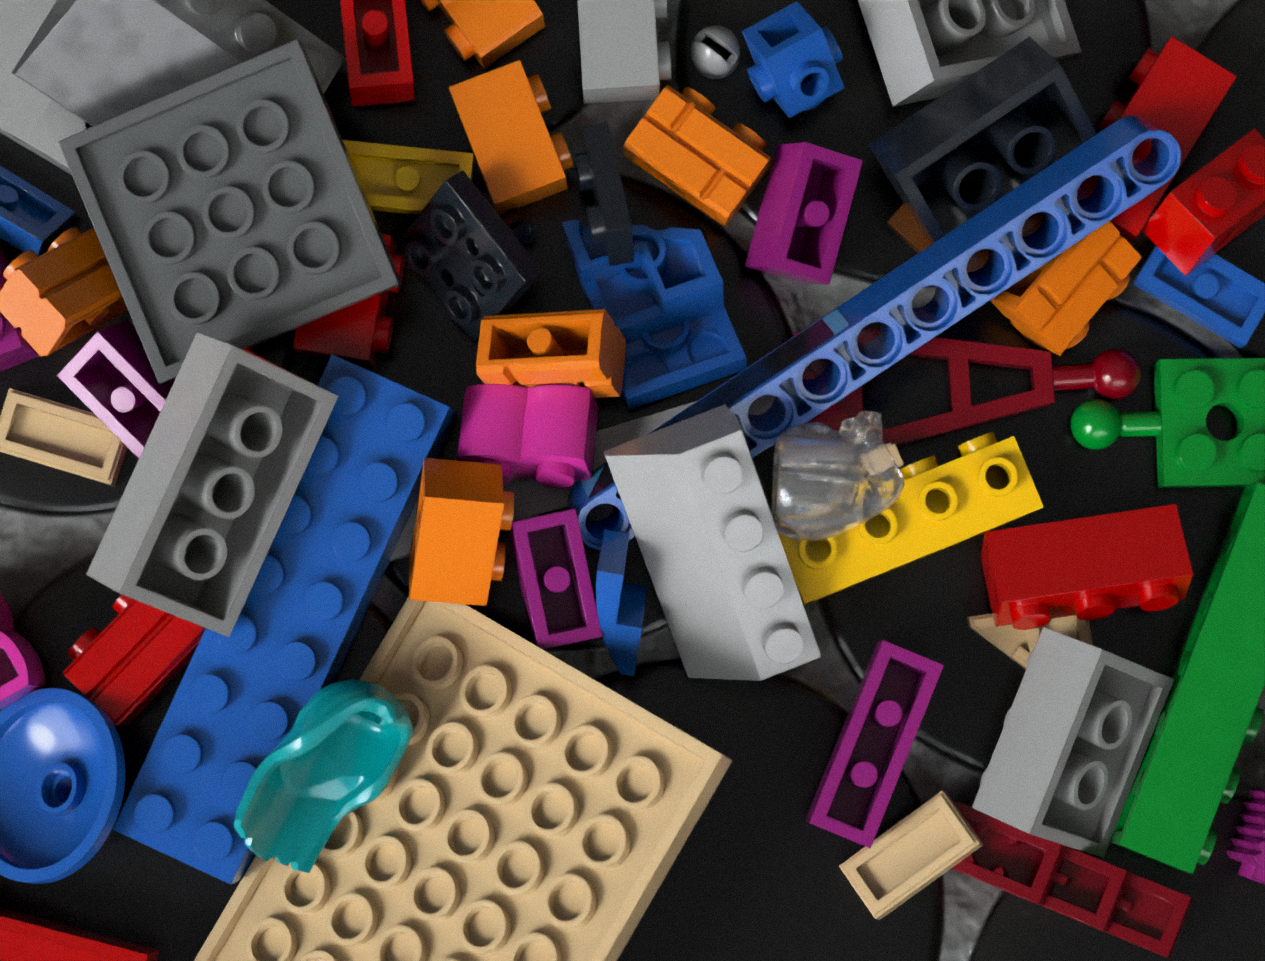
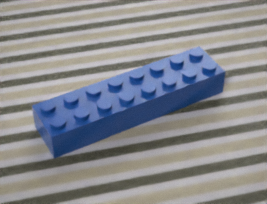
(294, 624)

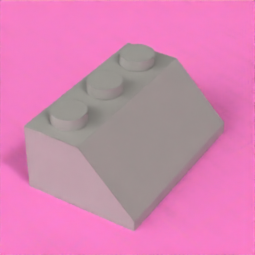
(1072, 743)

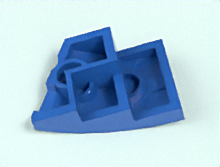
(664, 307)

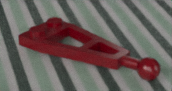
(1111, 374)

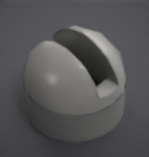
(707, 61)

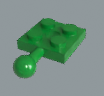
(1183, 397)

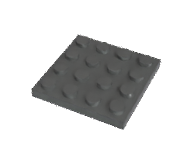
(230, 209)

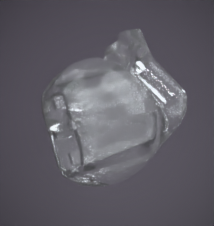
(832, 477)

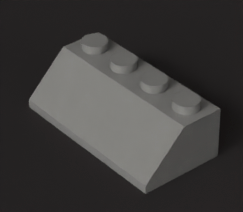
(713, 549)

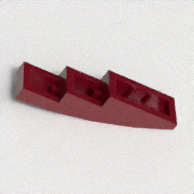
(1075, 884)

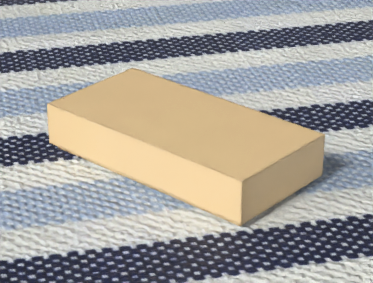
(60, 437)
(910, 855)

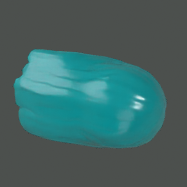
(322, 771)

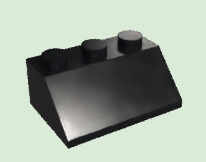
(983, 138)

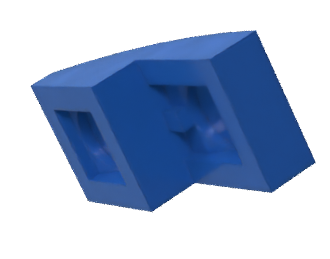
(619, 603)

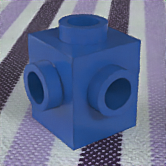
(793, 60)

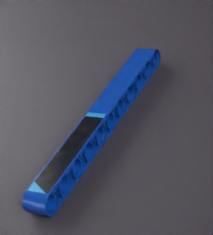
(891, 297)

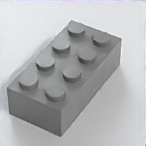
(212, 485)

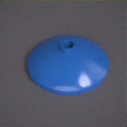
(56, 784)

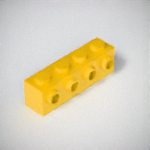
(932, 513)

